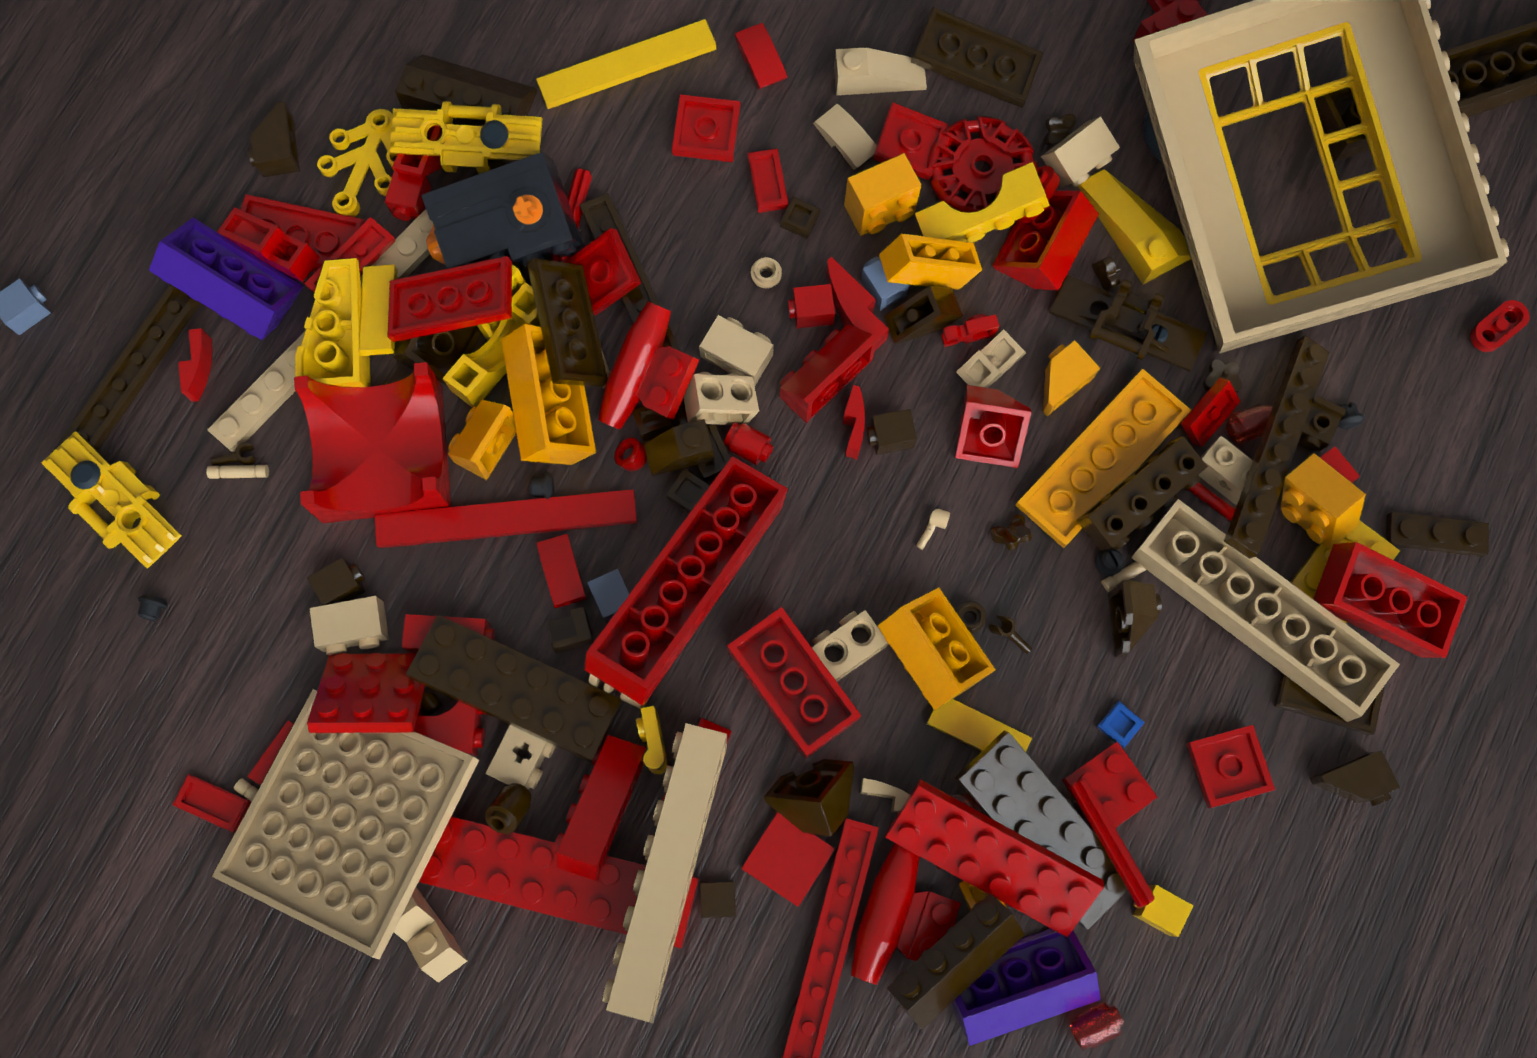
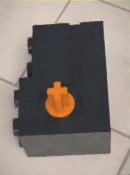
(502, 213)

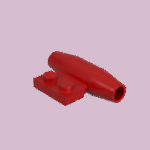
(646, 371)
(899, 917)

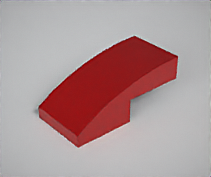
(760, 55)
(195, 372)
(855, 417)
(561, 571)

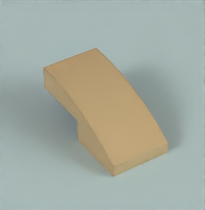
(847, 135)
(991, 361)
(881, 789)

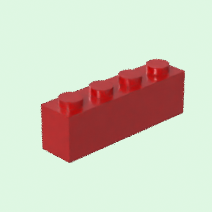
(600, 808)

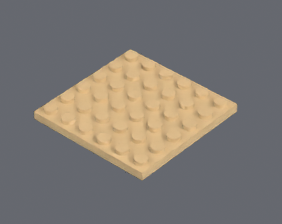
(346, 828)

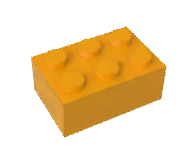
(936, 648)

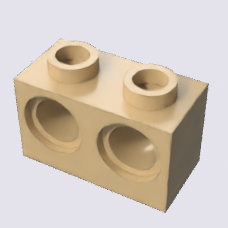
(728, 399)
(853, 652)

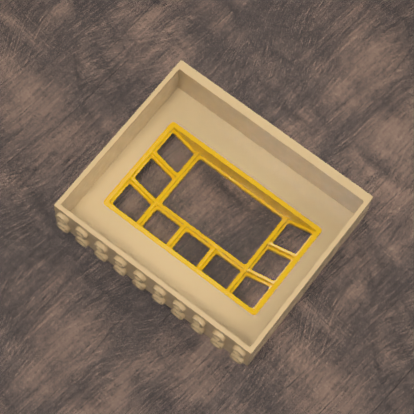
(1410, 128)

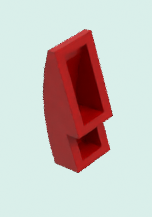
(269, 244)
(854, 302)

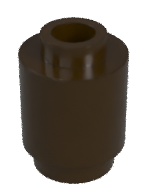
(508, 808)

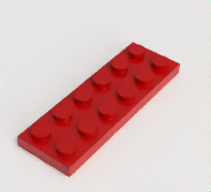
(994, 858)

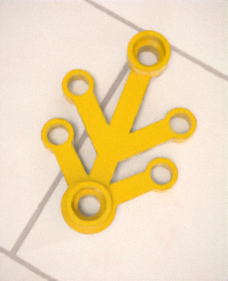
(362, 156)

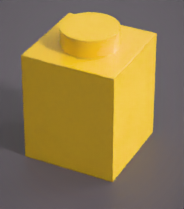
(1165, 913)

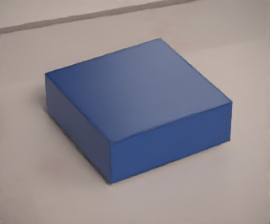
(1120, 724)

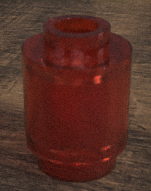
(1248, 423)
(1097, 1026)

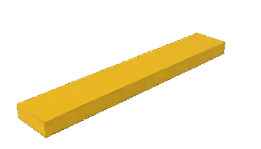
(626, 64)

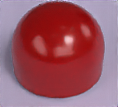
(636, 459)

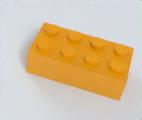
(548, 417)

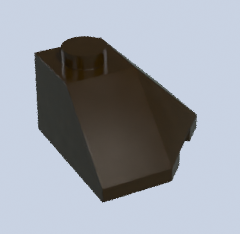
(1132, 612)
(816, 799)

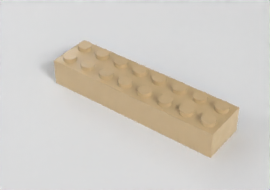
(1266, 612)
(668, 874)

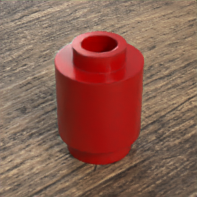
(748, 443)

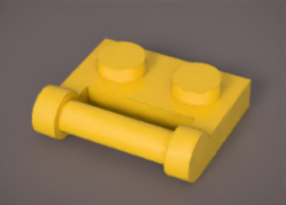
(650, 731)

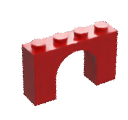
(462, 723)

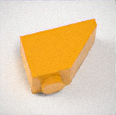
(1066, 374)

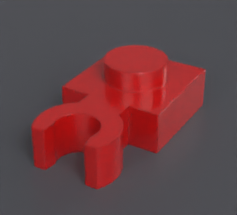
(975, 329)

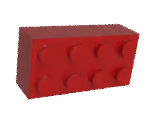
(1390, 600)
(793, 682)

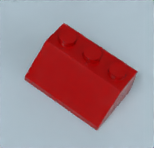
(1046, 247)
(827, 371)

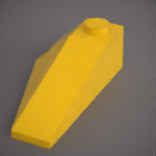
(1140, 232)
(333, 329)

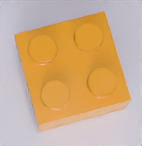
(882, 195)
(1321, 501)

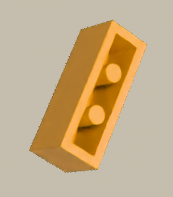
(930, 261)

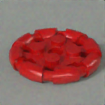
(987, 148)

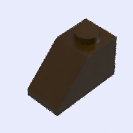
(275, 143)
(923, 314)
(679, 448)
(1360, 779)

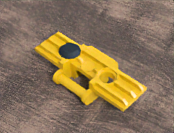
(466, 145)
(119, 491)

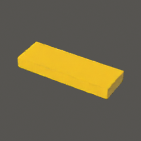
(375, 310)
(971, 726)

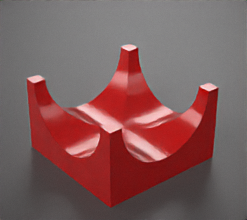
(376, 447)

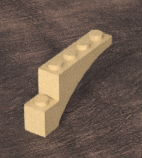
(429, 939)

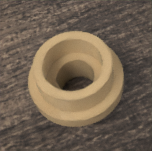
(766, 264)

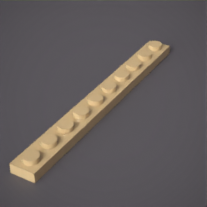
(277, 382)

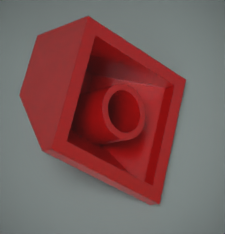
(991, 427)

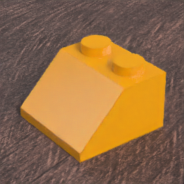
(484, 438)

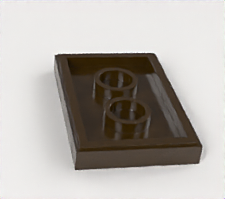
(1297, 700)

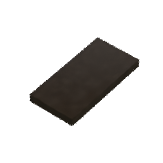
(977, 57)
(567, 323)

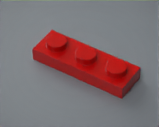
(365, 244)

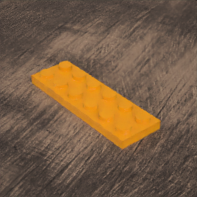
(1103, 456)

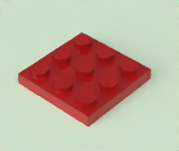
(366, 695)

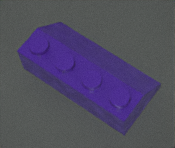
(225, 278)
(1027, 985)

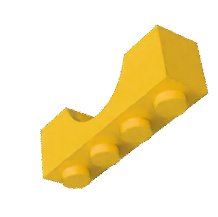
(1019, 197)
(480, 371)

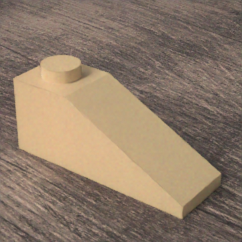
(875, 72)

